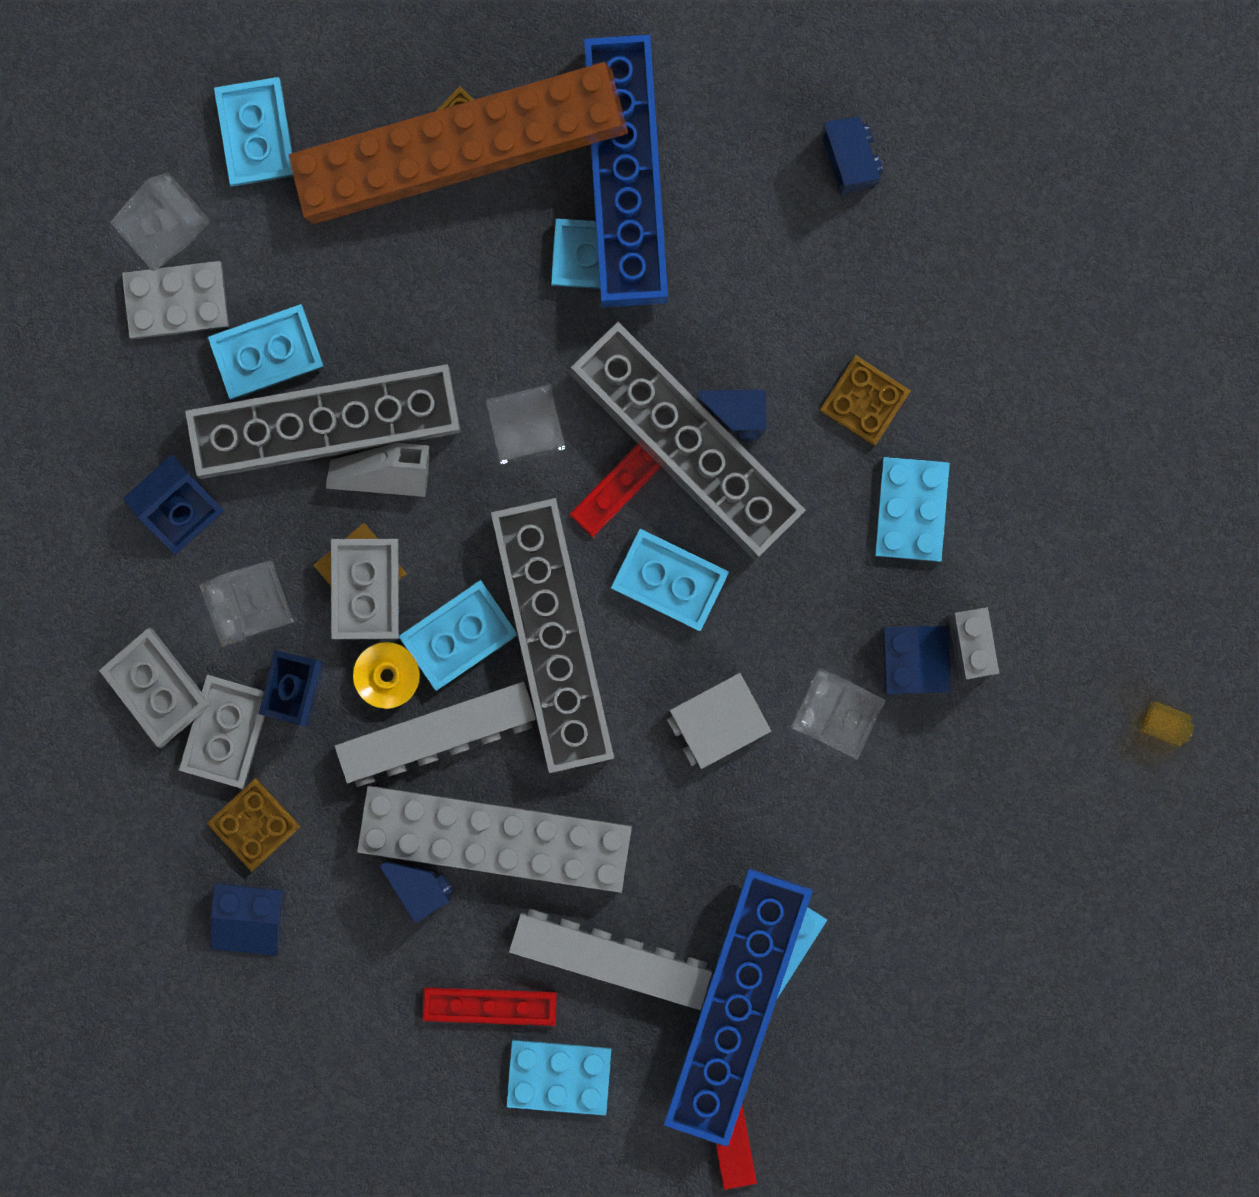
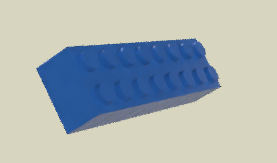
(629, 181)
(738, 1007)

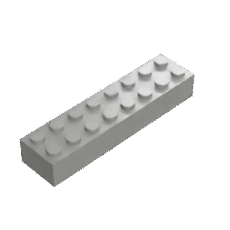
(323, 421)
(686, 441)
(552, 635)
(494, 839)

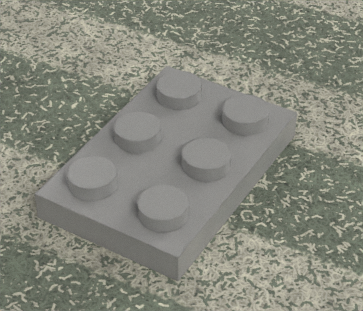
(175, 300)
(364, 588)
(155, 687)
(225, 733)

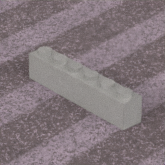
(436, 732)
(611, 960)

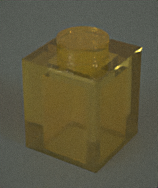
(1167, 724)

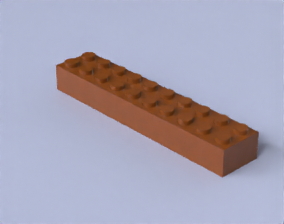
(458, 143)

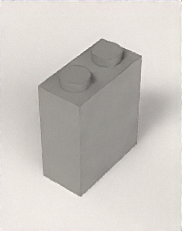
(973, 643)
(718, 721)

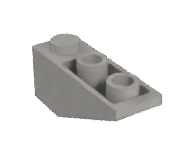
(385, 469)

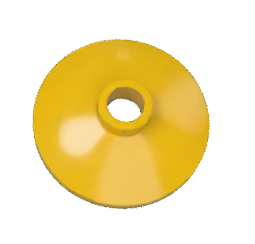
(368, 675)

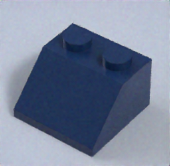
(851, 154)
(737, 411)
(173, 504)
(916, 659)
(291, 688)
(418, 888)
(246, 918)

